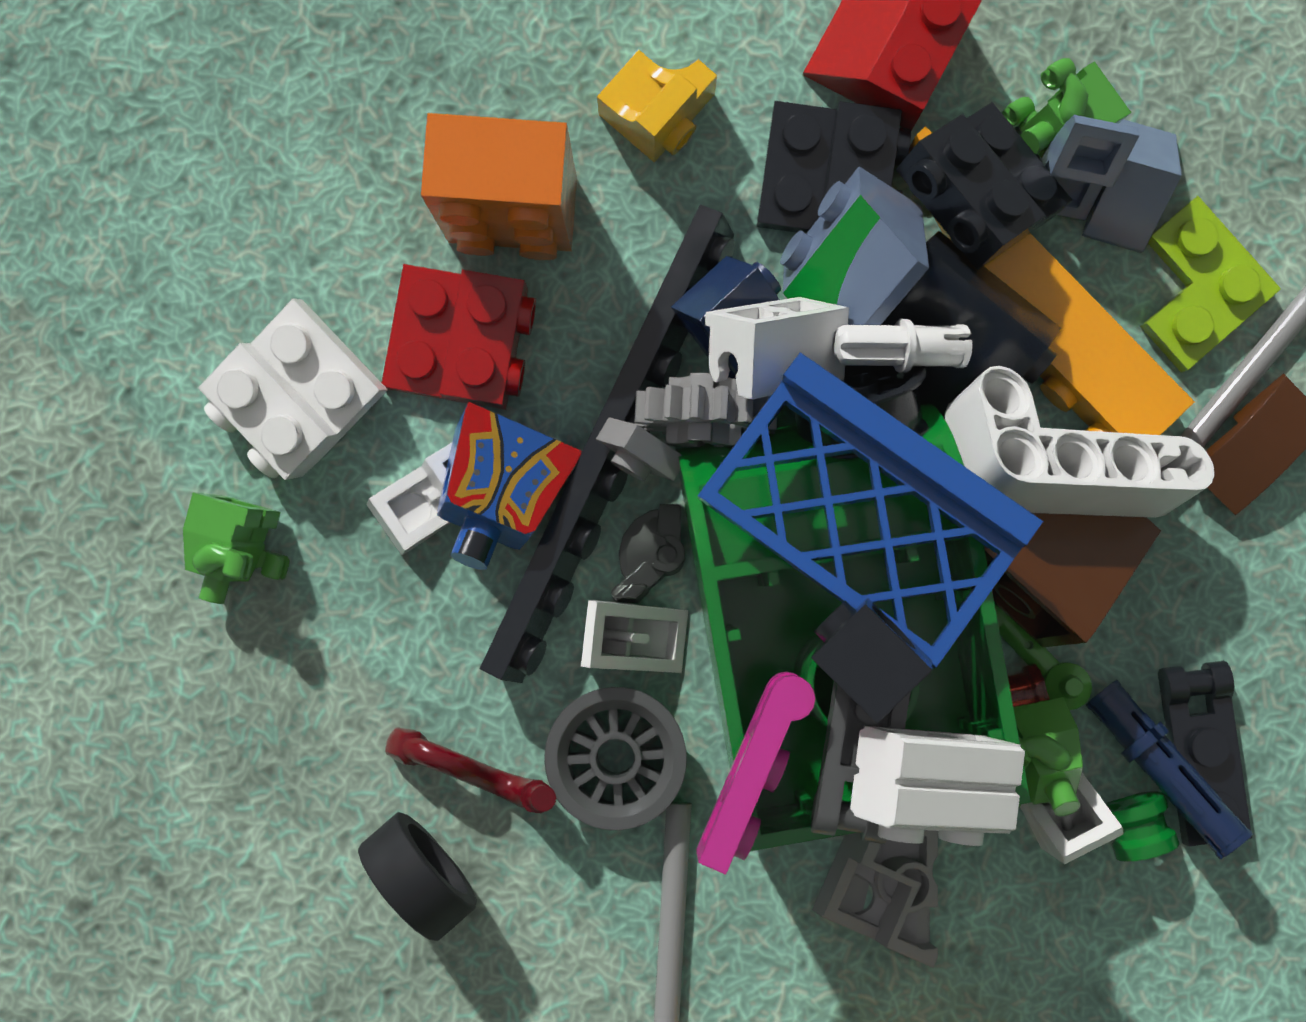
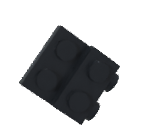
(817, 148)
(982, 184)

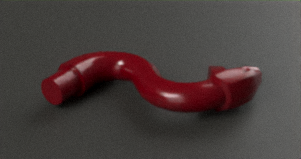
(413, 749)

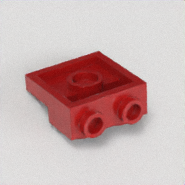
(458, 336)

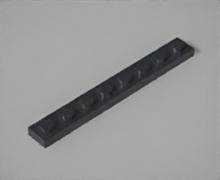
(595, 480)

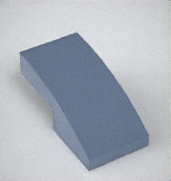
(1086, 158)

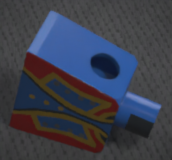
(499, 483)

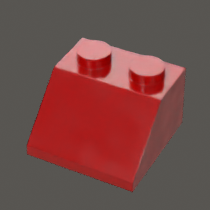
(890, 51)

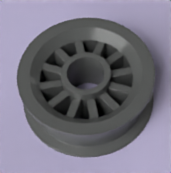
(616, 813)

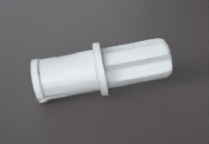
(903, 345)

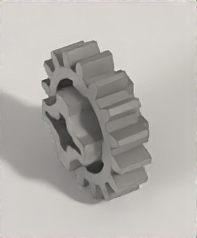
(698, 411)

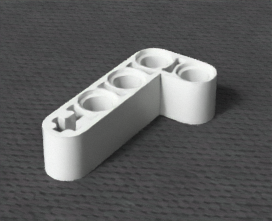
(1068, 468)

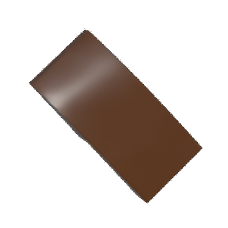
(1260, 446)

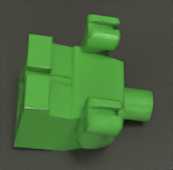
(1080, 94)
(227, 543)
(1051, 754)

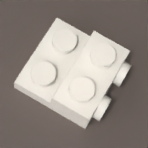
(291, 392)

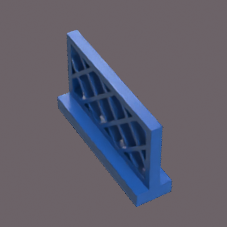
(902, 457)

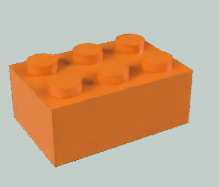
(500, 184)

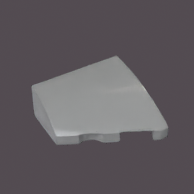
(900, 888)

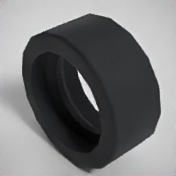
(417, 877)

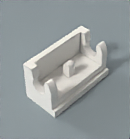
(769, 338)

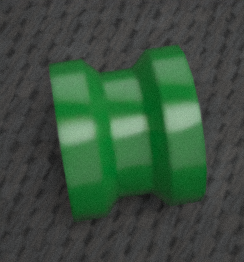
(1143, 827)

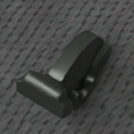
(650, 552)

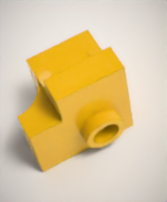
(656, 104)

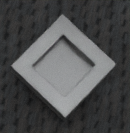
(638, 451)

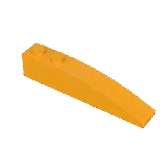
(1097, 363)

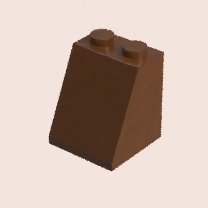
(1071, 574)

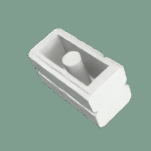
(936, 783)

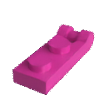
(755, 767)

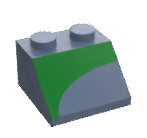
(859, 251)

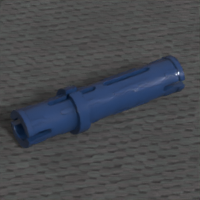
(1169, 769)

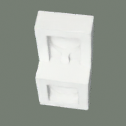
(411, 504)

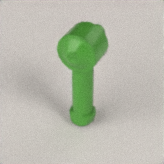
(1060, 678)

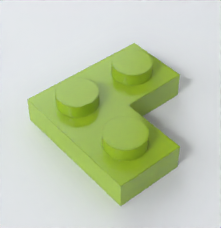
(1220, 284)

